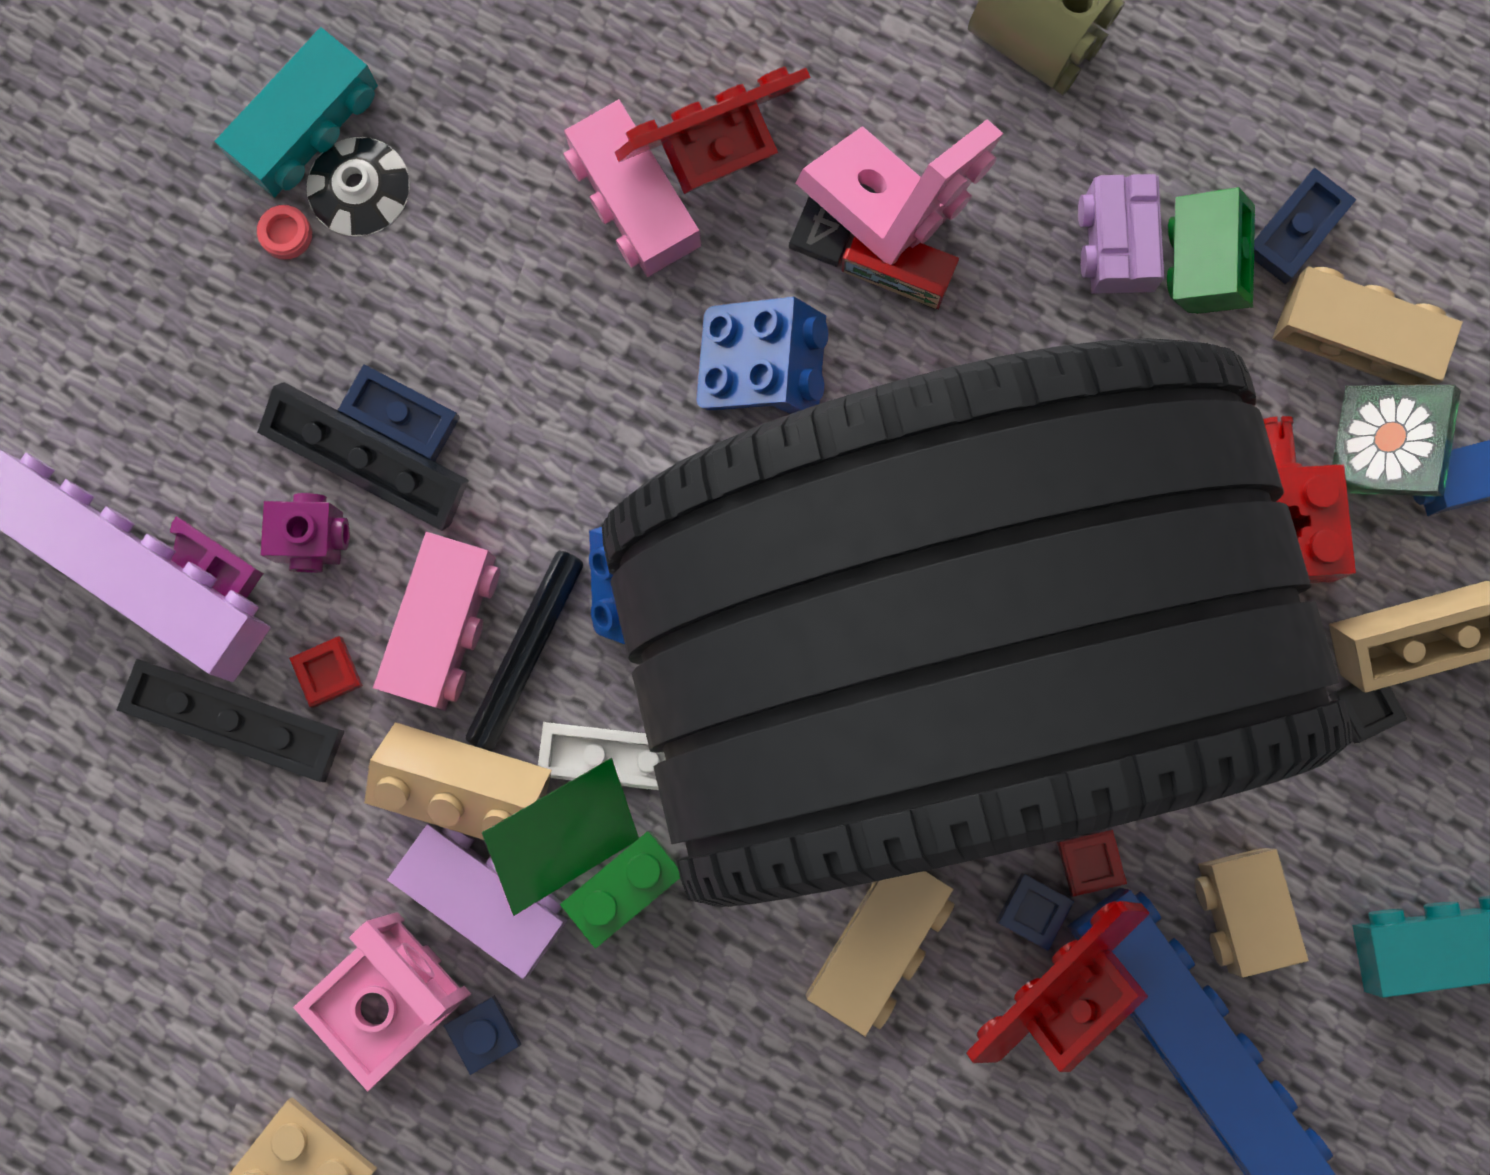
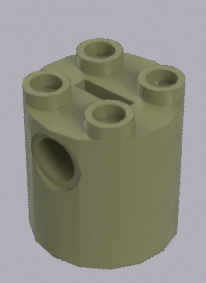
(1046, 35)

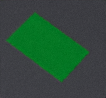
(560, 836)

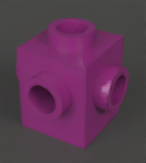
(304, 533)

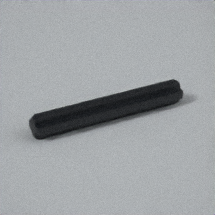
(524, 651)

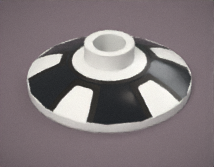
(371, 203)

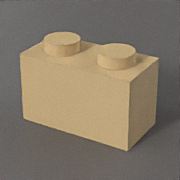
(1250, 913)

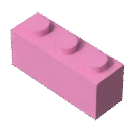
(630, 192)
(437, 622)

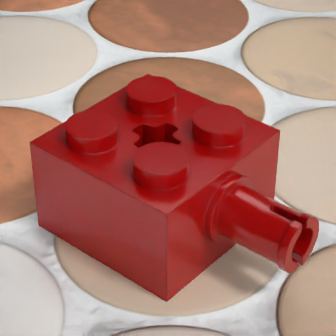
(1316, 505)

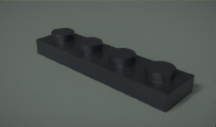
(362, 456)
(230, 720)

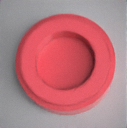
(284, 232)

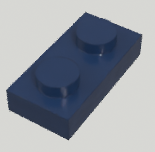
(1301, 225)
(399, 412)

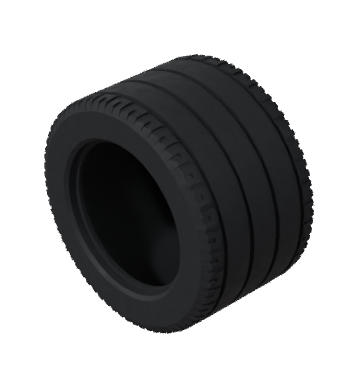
(969, 618)

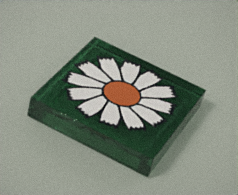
(1397, 438)

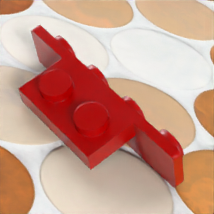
(716, 139)
(1075, 1000)

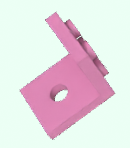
(905, 205)
(401, 971)

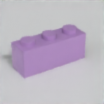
(468, 896)

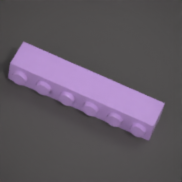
(127, 571)

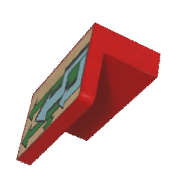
(918, 273)

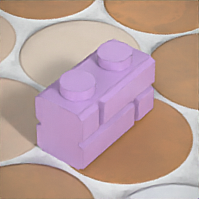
(1122, 234)

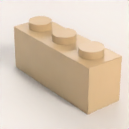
(1367, 328)
(1414, 638)
(450, 781)
(880, 949)

